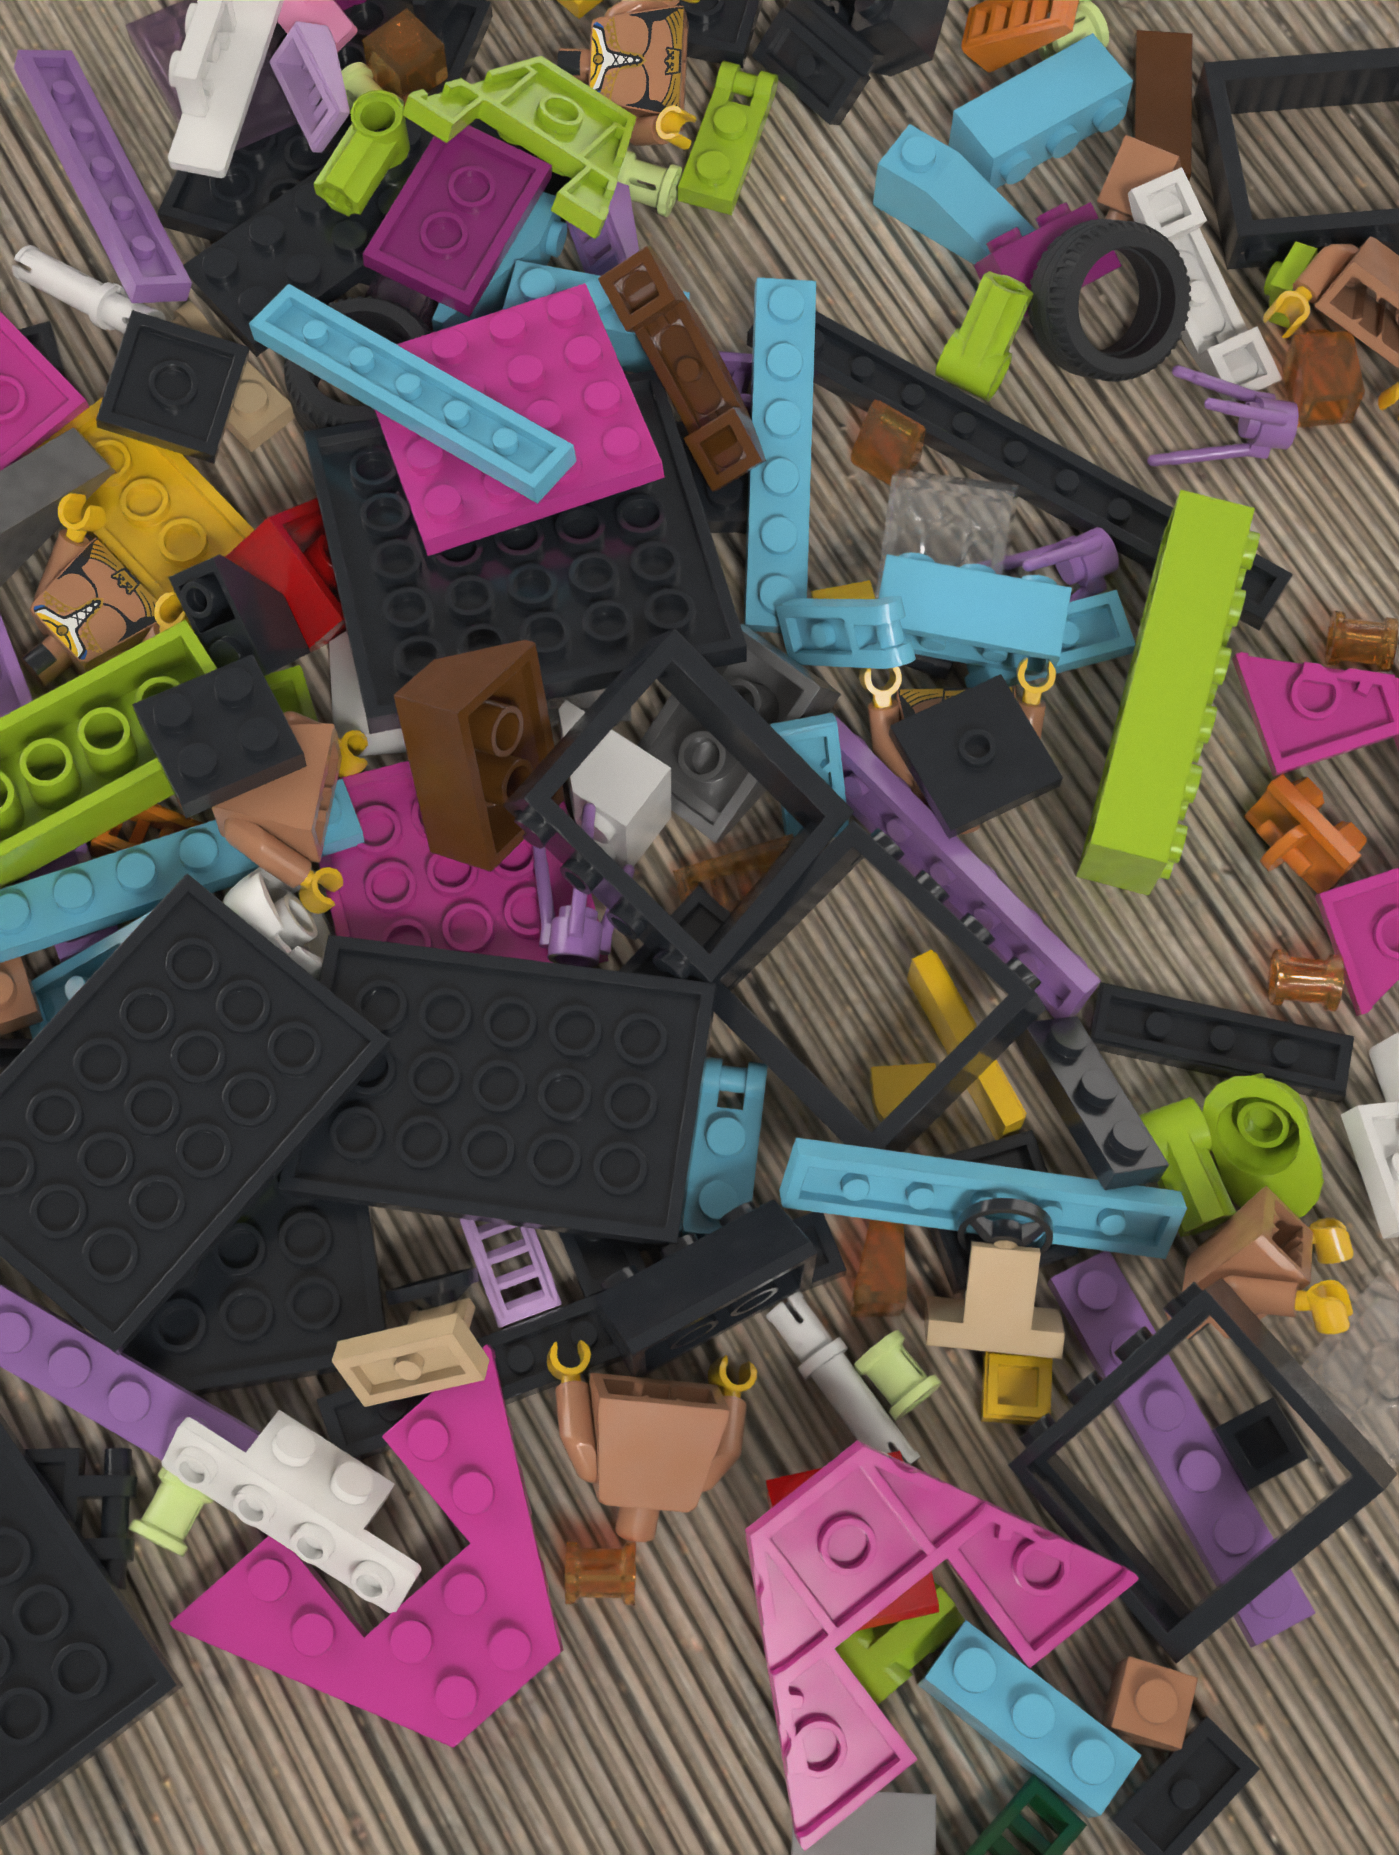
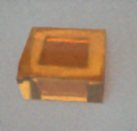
(887, 442)

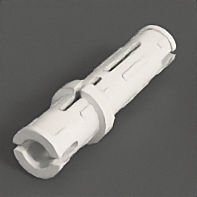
(103, 302)
(837, 1378)

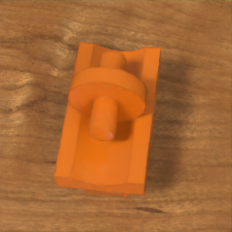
(1302, 836)

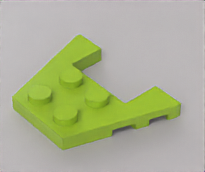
(549, 116)

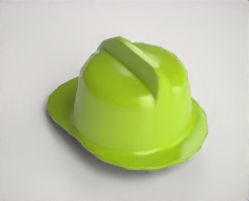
(1264, 1140)

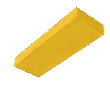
(952, 1025)

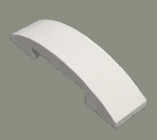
(1215, 326)

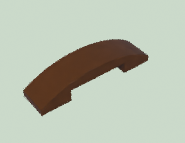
(687, 365)

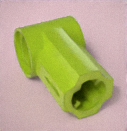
(363, 154)
(978, 351)
(1186, 1145)
(887, 1653)

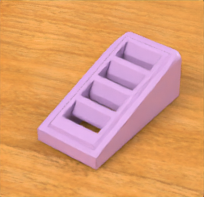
(307, 73)
(524, 1306)

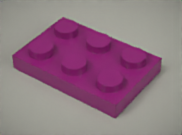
(457, 217)

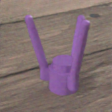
(1262, 420)
(1078, 560)
(575, 934)

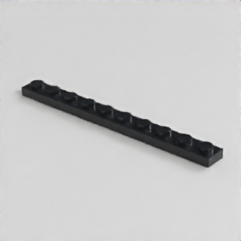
(1014, 454)

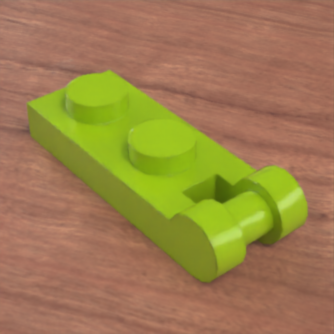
(727, 139)

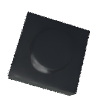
(1260, 1444)

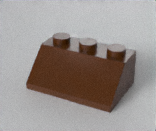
(471, 739)

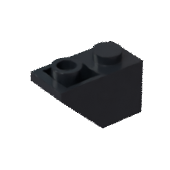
(238, 615)

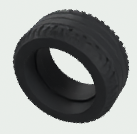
(1160, 308)
(381, 316)

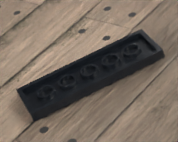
(300, 245)

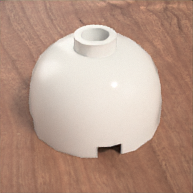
(281, 918)

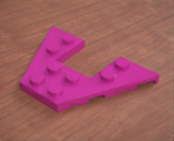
(1308, 717)
(848, 1551)
(460, 1637)

